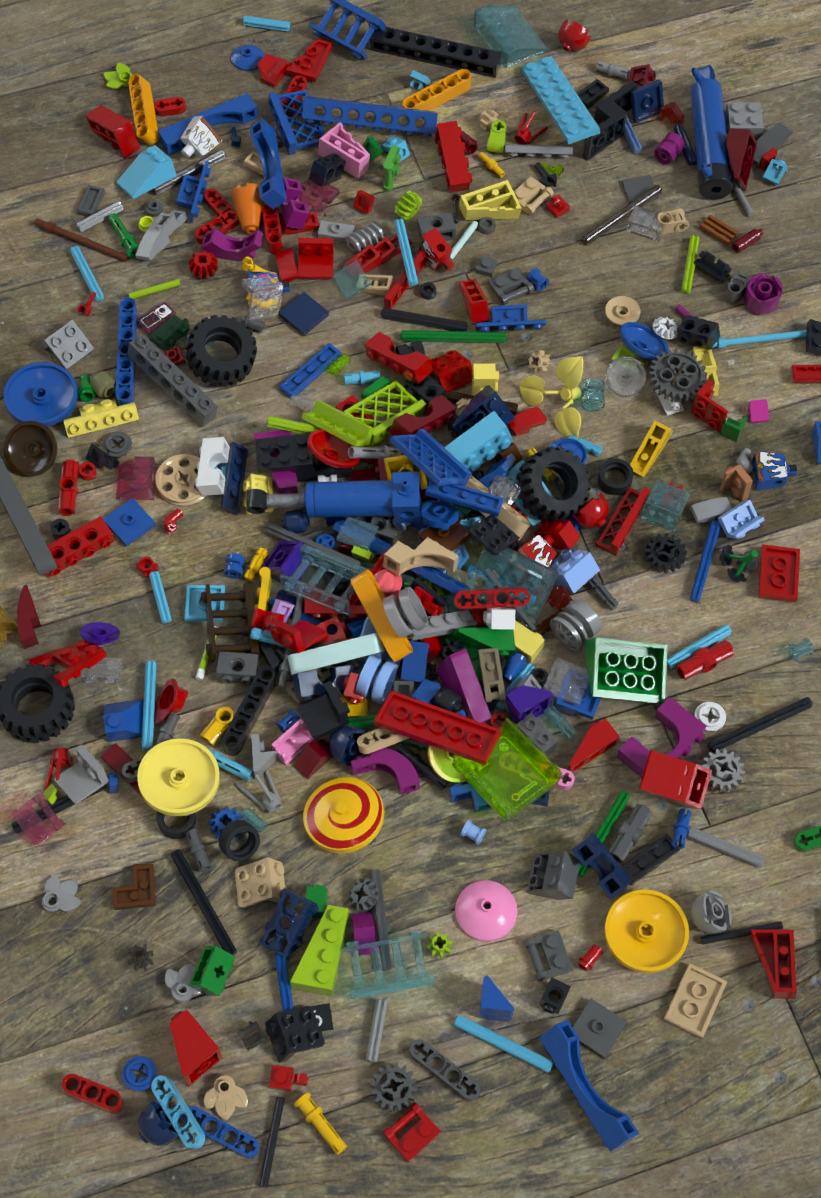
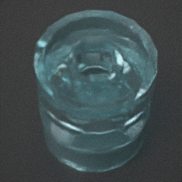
(592, 394)

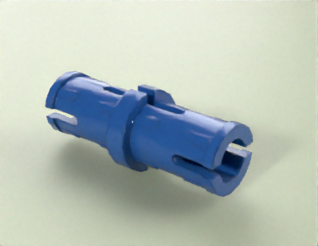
(681, 828)

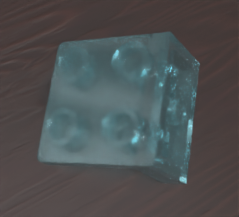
(665, 505)

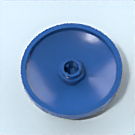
(41, 393)

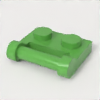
(391, 167)

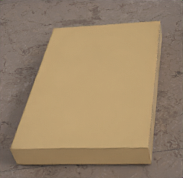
(695, 1001)

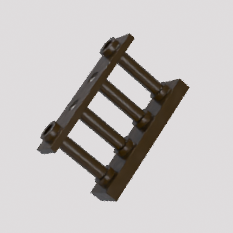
(246, 613)

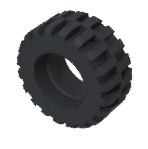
(223, 330)
(573, 477)
(41, 725)

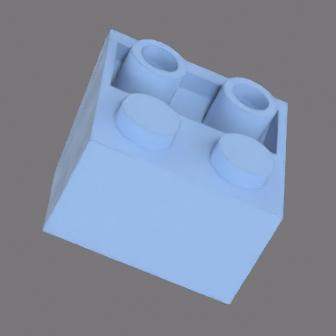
(574, 568)

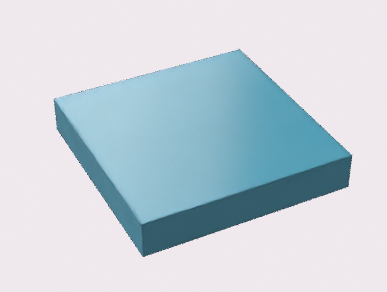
(195, 609)

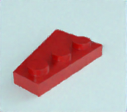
(312, 61)

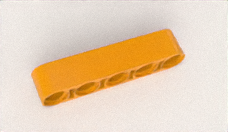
(439, 92)
(143, 109)
(372, 601)

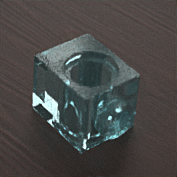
(475, 574)

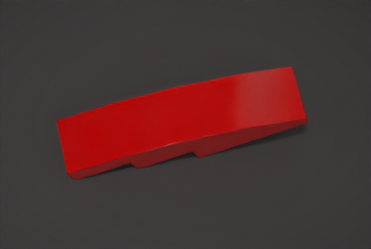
(376, 255)

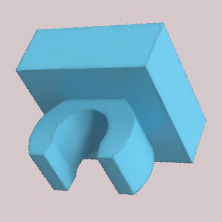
(420, 79)

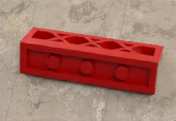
(626, 522)

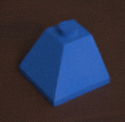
(123, 720)

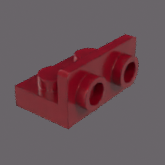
(642, 75)

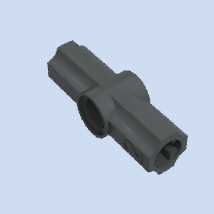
(630, 832)

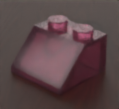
(137, 479)

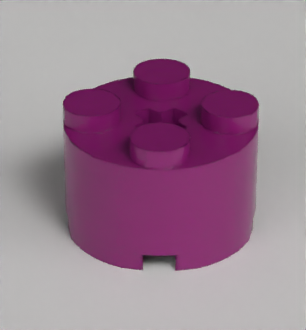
(763, 294)

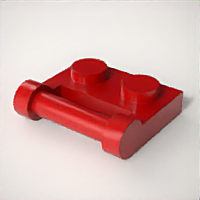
(417, 1137)

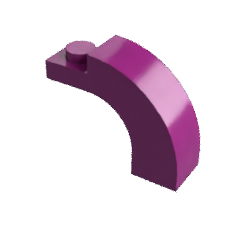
(232, 248)
(392, 763)

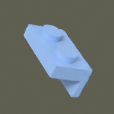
(740, 520)

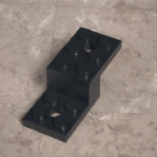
(611, 119)
(293, 456)

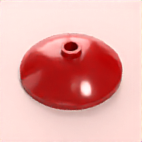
(330, 450)

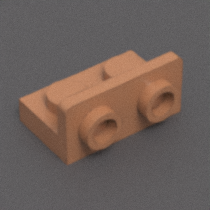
(738, 481)

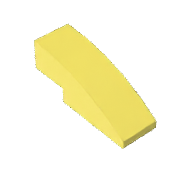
(708, 361)

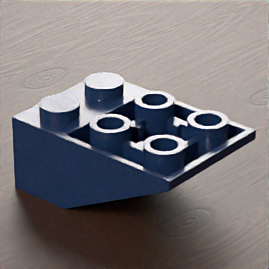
(479, 407)

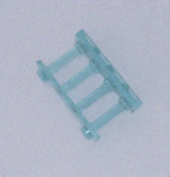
(325, 562)
(401, 982)

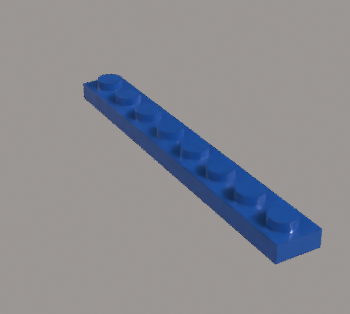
(427, 573)

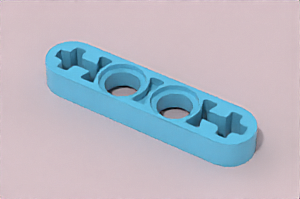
(175, 1114)

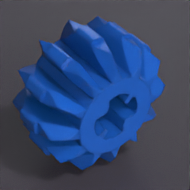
(218, 819)

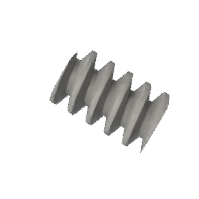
(364, 237)

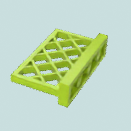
(382, 428)

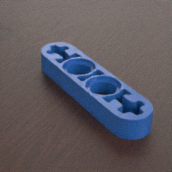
(222, 1129)

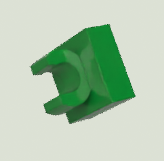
(372, 148)

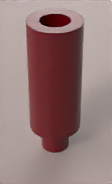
(747, 240)

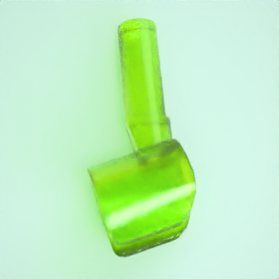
(558, 169)

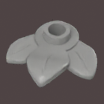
(63, 893)
(180, 981)

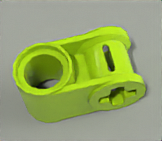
(497, 137)

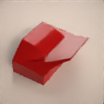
(272, 69)

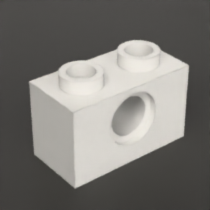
(499, 618)

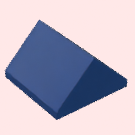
(493, 1003)

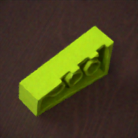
(322, 957)

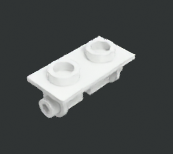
(670, 407)

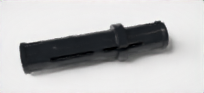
(422, 767)

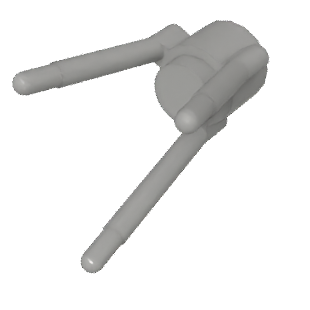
(271, 801)

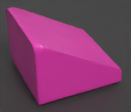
(758, 411)

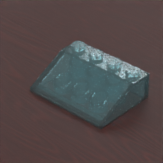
(508, 33)
(521, 571)

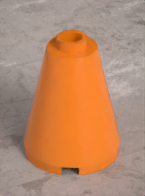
(248, 206)

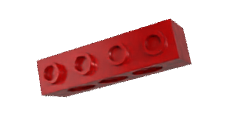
(80, 538)

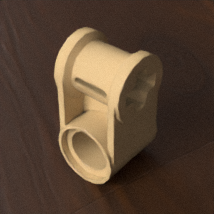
(672, 220)

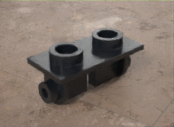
(719, 270)

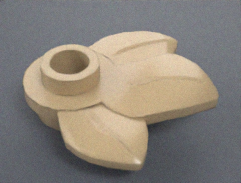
(225, 1100)

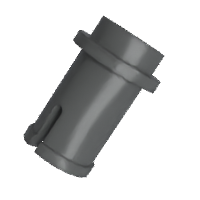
(254, 324)

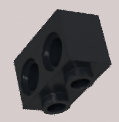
(327, 169)
(698, 332)
(426, 388)

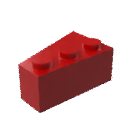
(114, 128)

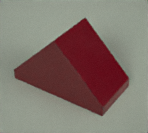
(313, 758)

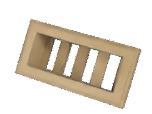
(386, 282)

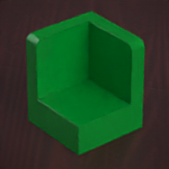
(732, 429)

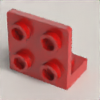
(315, 258)
(452, 370)
(707, 409)

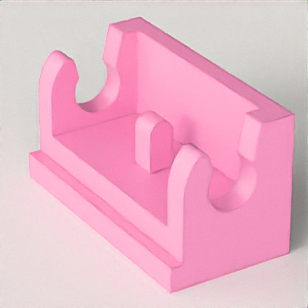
(292, 742)

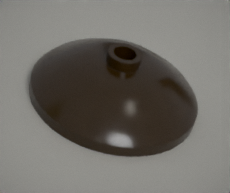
(20, 445)

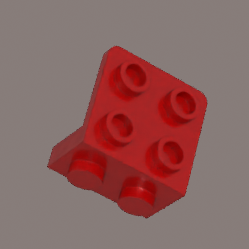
(297, 636)

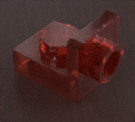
(671, 112)

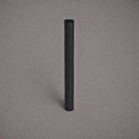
(739, 932)
(271, 1145)

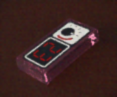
(155, 317)

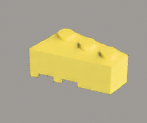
(492, 201)

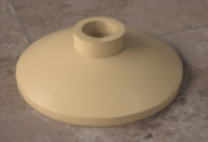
(622, 305)

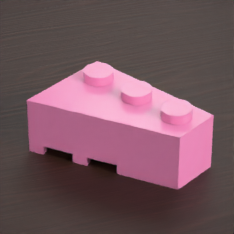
(341, 143)

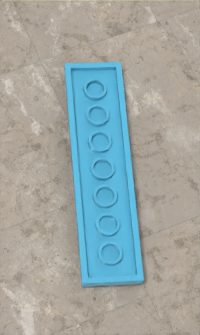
(560, 100)

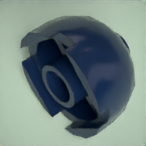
(344, 744)
(155, 1125)

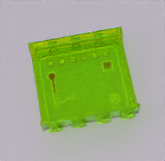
(513, 775)

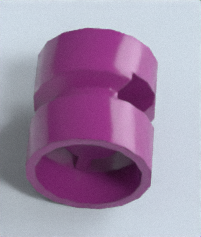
(668, 148)

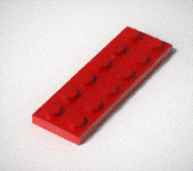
(438, 727)

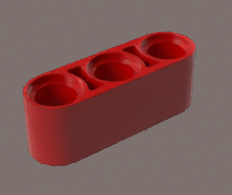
(272, 229)
(86, 1085)

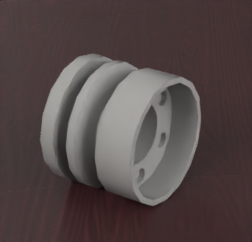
(575, 624)

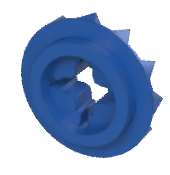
(135, 1064)

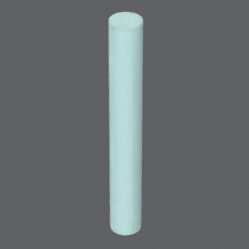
(463, 239)

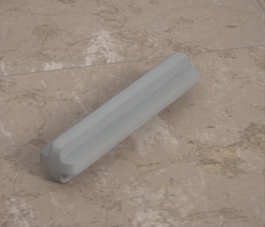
(99, 216)
(376, 1031)

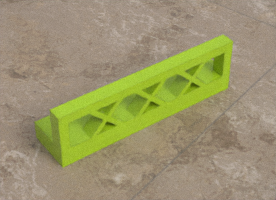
(339, 424)

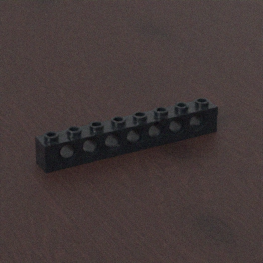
(436, 51)

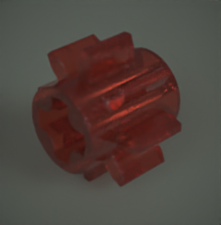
(559, 597)

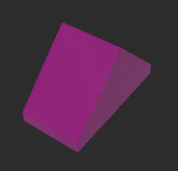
(363, 930)

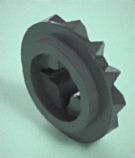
(119, 438)
(367, 902)

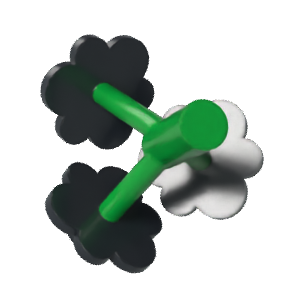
(746, 562)

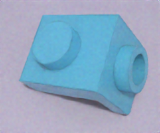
(403, 148)

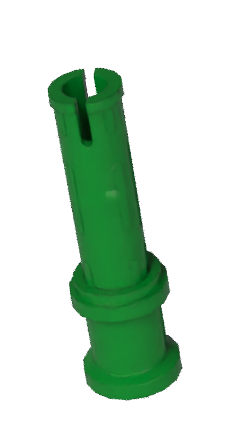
(115, 222)

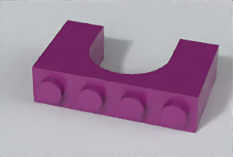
(677, 719)

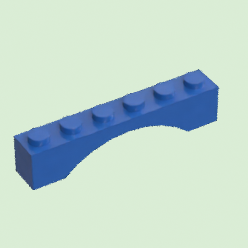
(237, 110)
(272, 188)
(612, 1125)

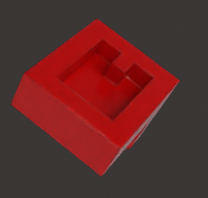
(261, 619)

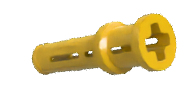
(314, 1115)

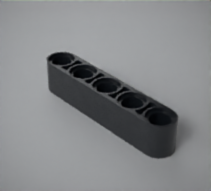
(249, 719)

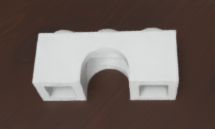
(212, 452)

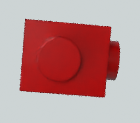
(350, 688)

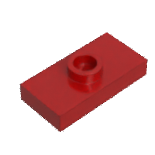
(806, 373)

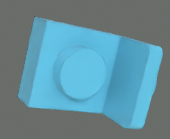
(775, 171)

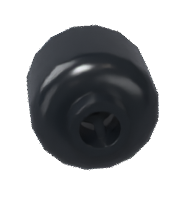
(448, 700)

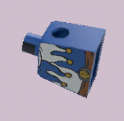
(771, 470)

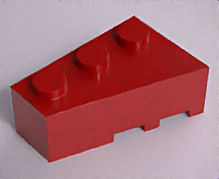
(777, 959)

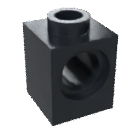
(558, 988)

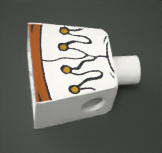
(199, 138)

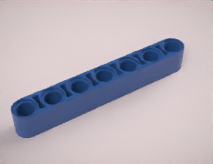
(127, 329)

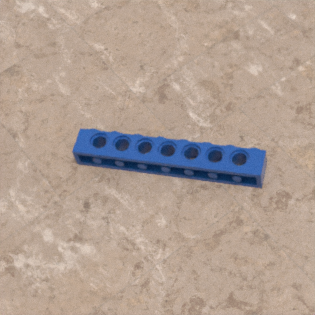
(345, 107)

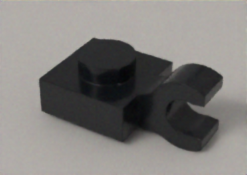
(99, 457)

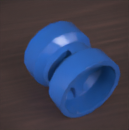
(234, 565)

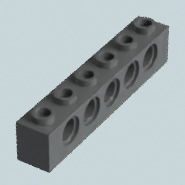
(172, 380)

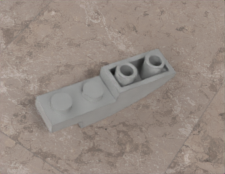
(158, 234)

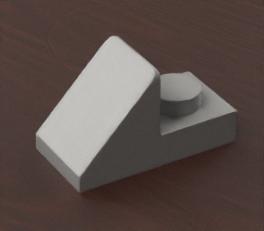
(261, 759)

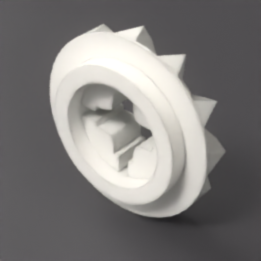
(660, 329)
(717, 713)

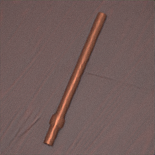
(53, 228)

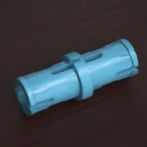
(361, 377)

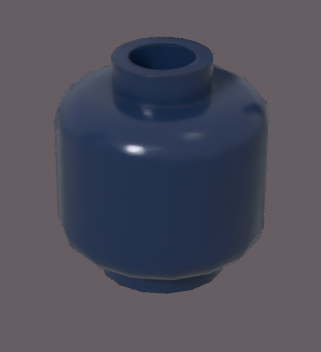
(296, 521)

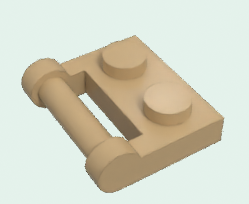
(530, 190)

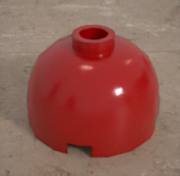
(573, 36)
(592, 513)

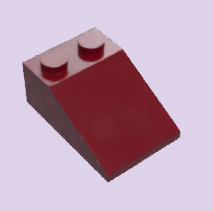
(741, 150)

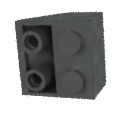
(553, 875)

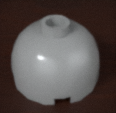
(711, 913)

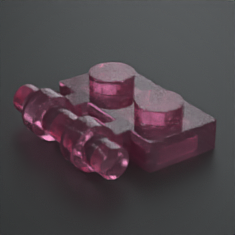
(323, 194)

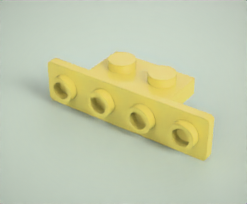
(100, 416)

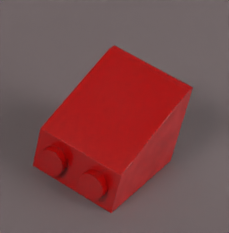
(193, 1046)

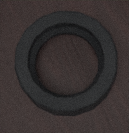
(615, 464)
(175, 833)
(249, 847)

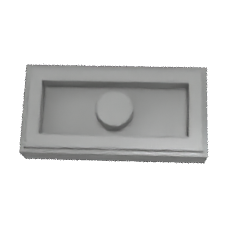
(335, 230)

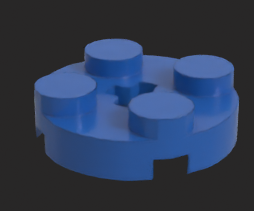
(439, 514)

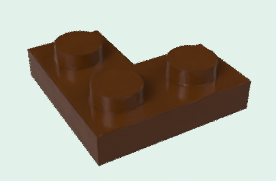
(141, 893)

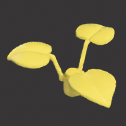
(570, 372)

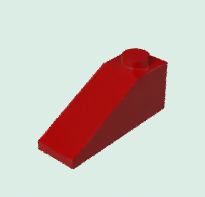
(474, 300)
(598, 740)

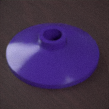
(100, 633)

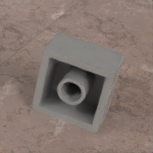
(744, 116)

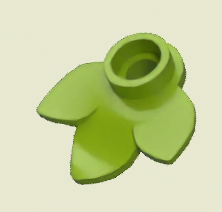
(119, 77)

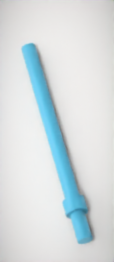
(722, 342)

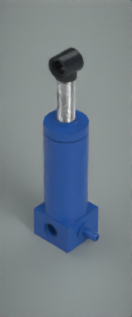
(350, 498)

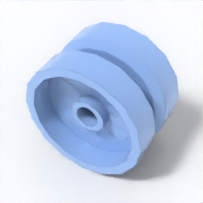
(376, 679)

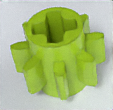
(444, 942)

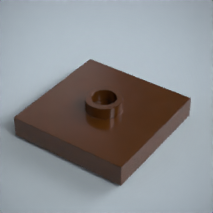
(450, 538)

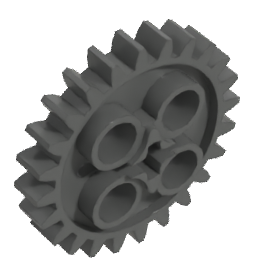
(663, 367)

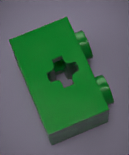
(212, 971)

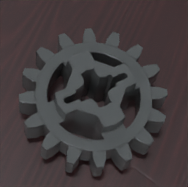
(401, 1084)

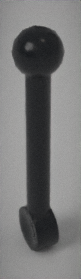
(455, 198)

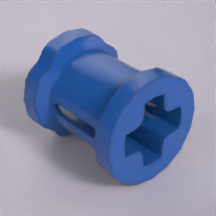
(537, 279)
(288, 721)

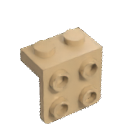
(259, 882)

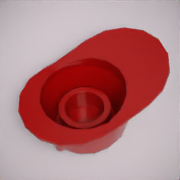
(170, 700)

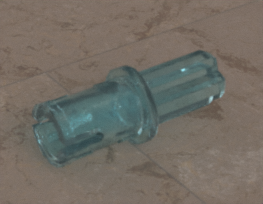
(560, 722)

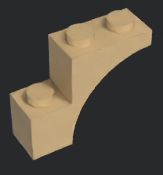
(428, 553)

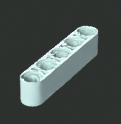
(335, 653)

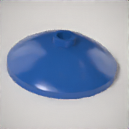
(642, 340)

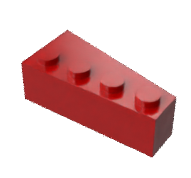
(452, 151)

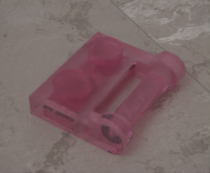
(33, 824)

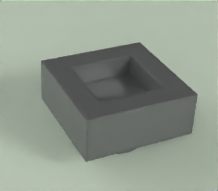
(486, 266)

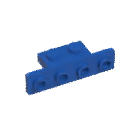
(190, 191)
(510, 316)

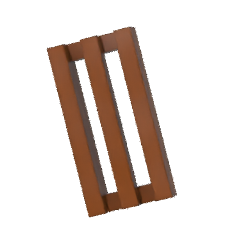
(720, 228)

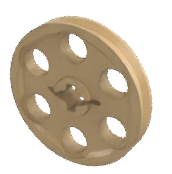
(175, 481)

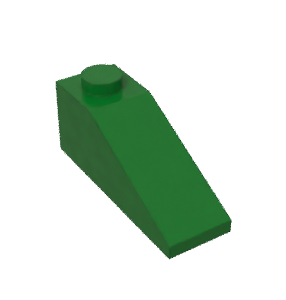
(487, 638)

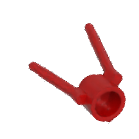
(523, 135)
(59, 760)

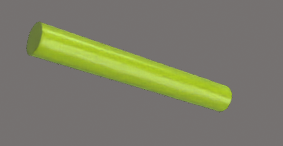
(153, 289)

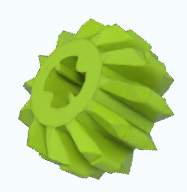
(408, 205)

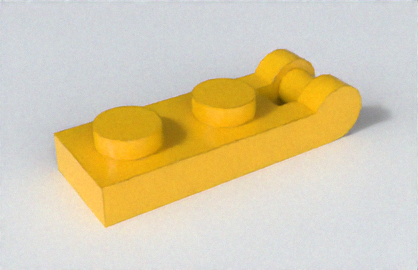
(263, 592)

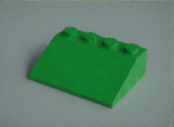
(626, 670)

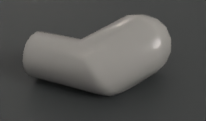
(743, 460)

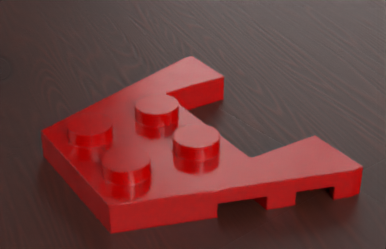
(73, 658)

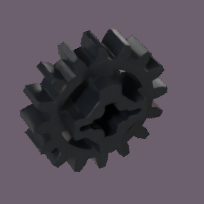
(666, 552)

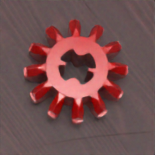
(203, 264)

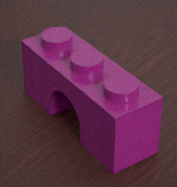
(294, 211)

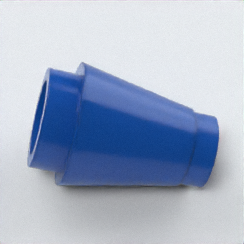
(514, 665)

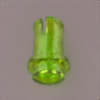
(336, 366)

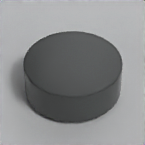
(486, 225)

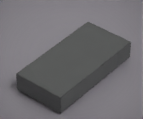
(90, 201)

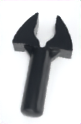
(551, 178)

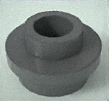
(154, 212)

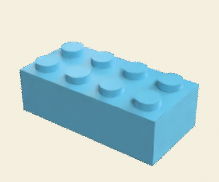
(481, 442)

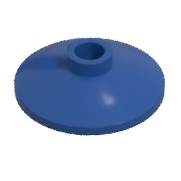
(247, 57)

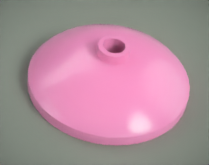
(484, 923)

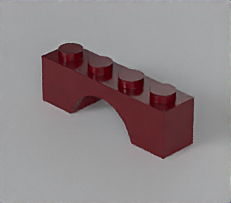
(437, 414)

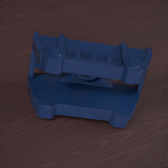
(297, 924)

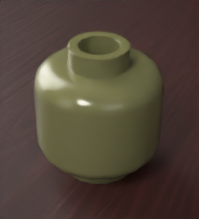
(103, 384)

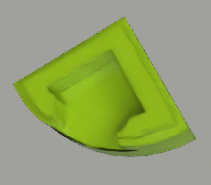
(50, 794)

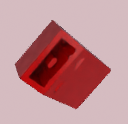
(675, 780)

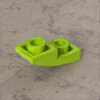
(364, 555)

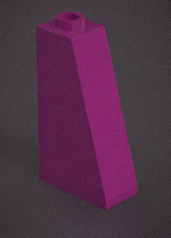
(284, 481)
(458, 675)

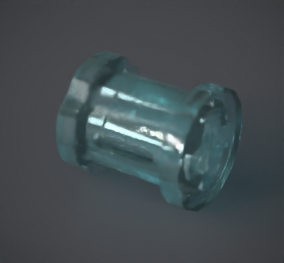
(801, 649)

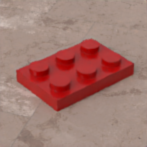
(779, 573)

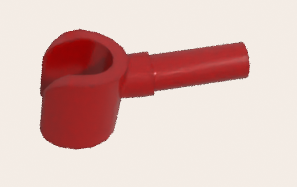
(87, 306)

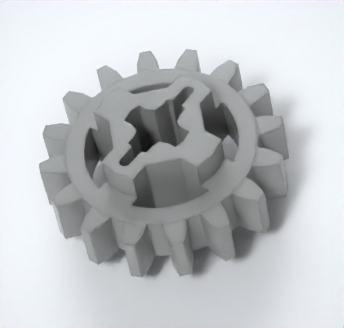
(724, 761)

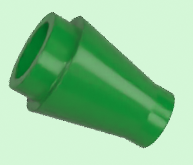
(85, 390)

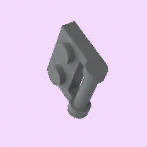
(509, 282)
(554, 953)

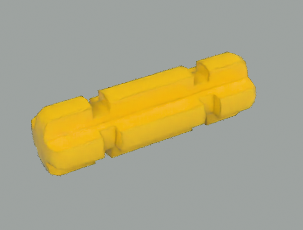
(255, 564)

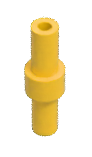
(491, 164)

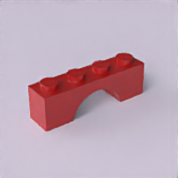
(412, 366)

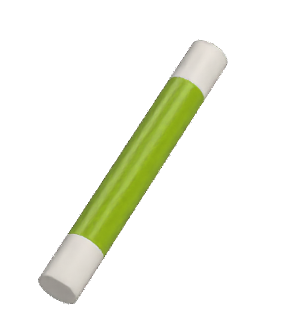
(203, 663)

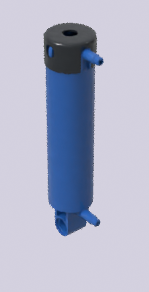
(710, 134)

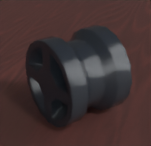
(57, 524)

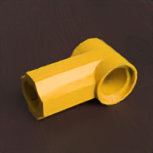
(217, 727)

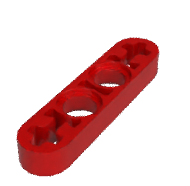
(492, 601)

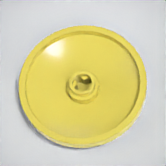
(178, 777)

